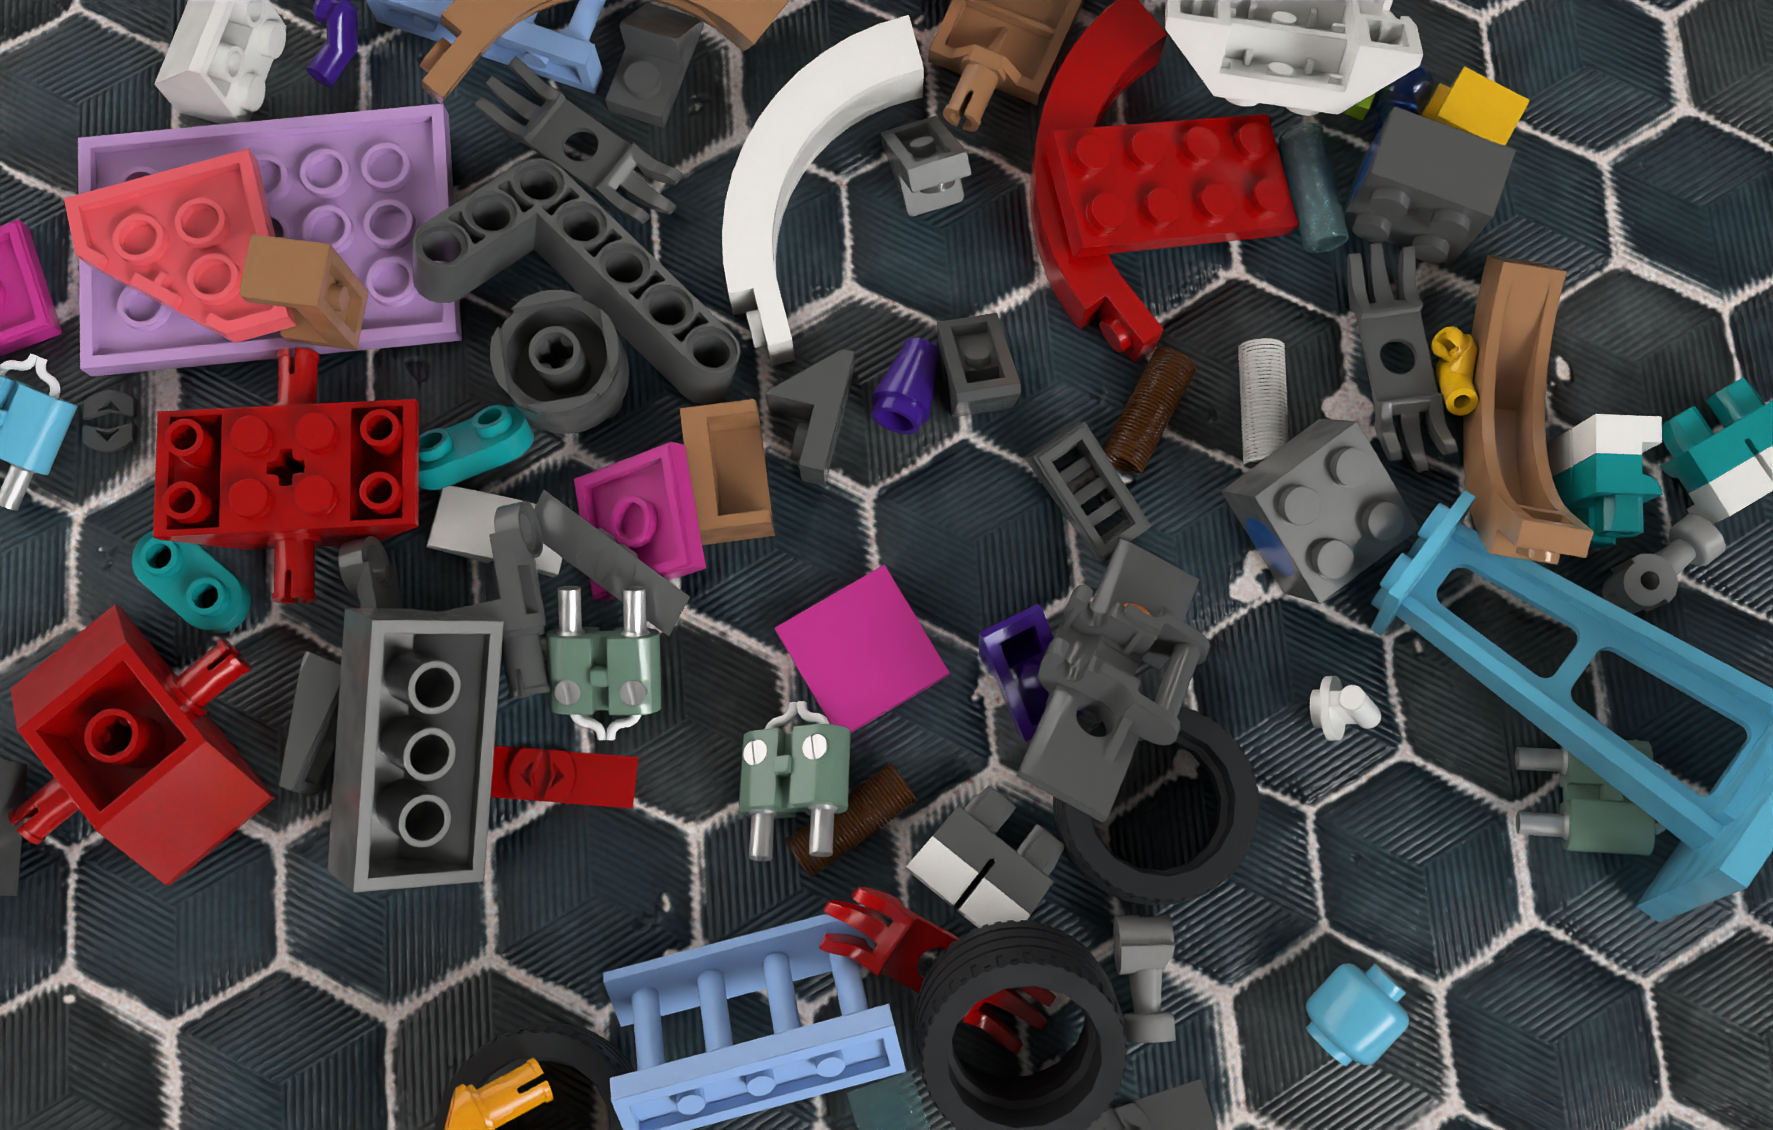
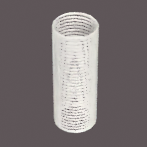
(1266, 417)

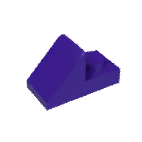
(1014, 657)

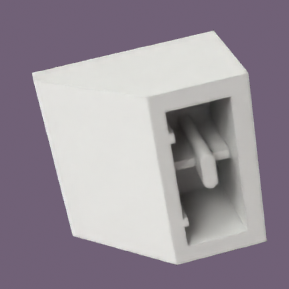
(221, 59)

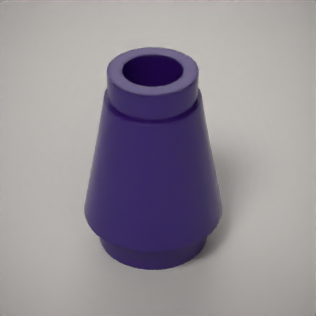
(907, 388)

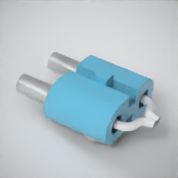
(30, 427)

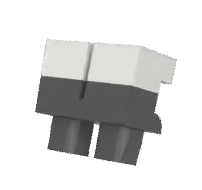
(965, 845)

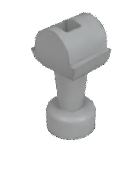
(1652, 578)
(1141, 951)

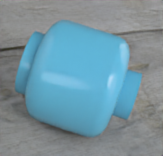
(1357, 1014)

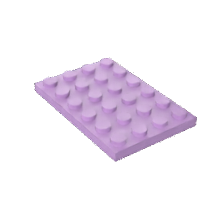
(327, 179)

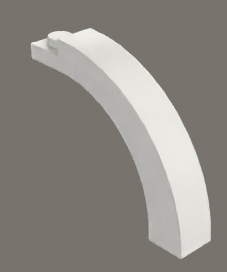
(809, 112)

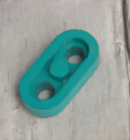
(473, 446)
(187, 579)

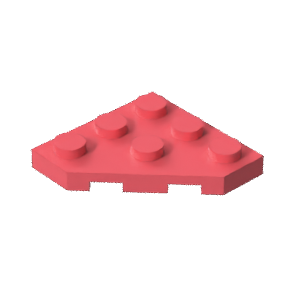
(183, 240)

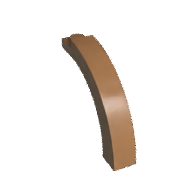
(482, 22)
(1506, 433)

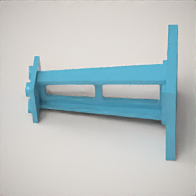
(1720, 834)

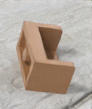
(313, 282)
(728, 471)

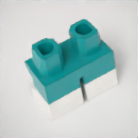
(1728, 467)
(1602, 476)

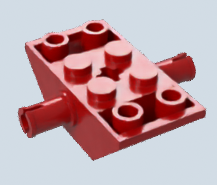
(239, 483)
(155, 794)

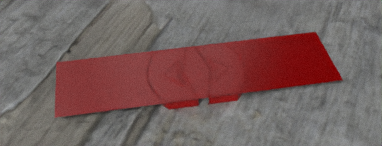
(563, 777)

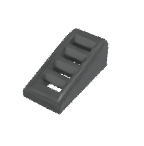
(1093, 457)
(312, 726)

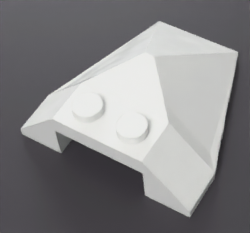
(1294, 51)

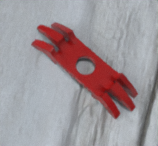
(904, 943)

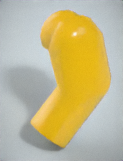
(1456, 369)

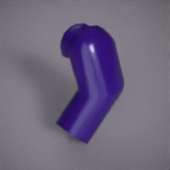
(340, 43)

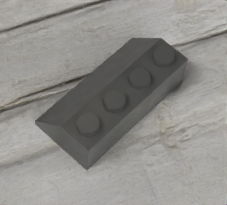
(414, 748)

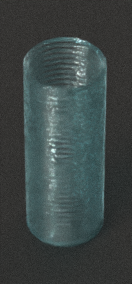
(1314, 187)

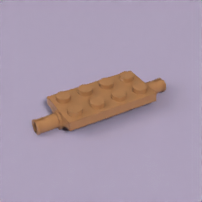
(1000, 48)

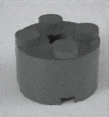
(528, 355)

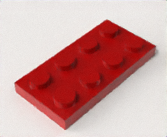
(1169, 184)

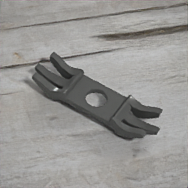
(556, 121)
(1398, 320)

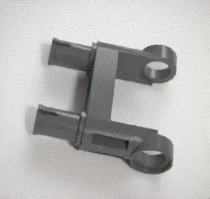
(514, 549)

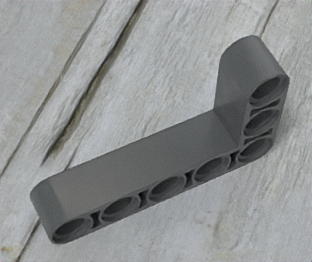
(549, 212)

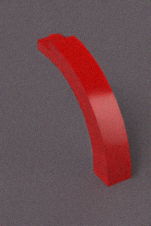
(1096, 71)

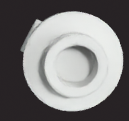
(1336, 706)

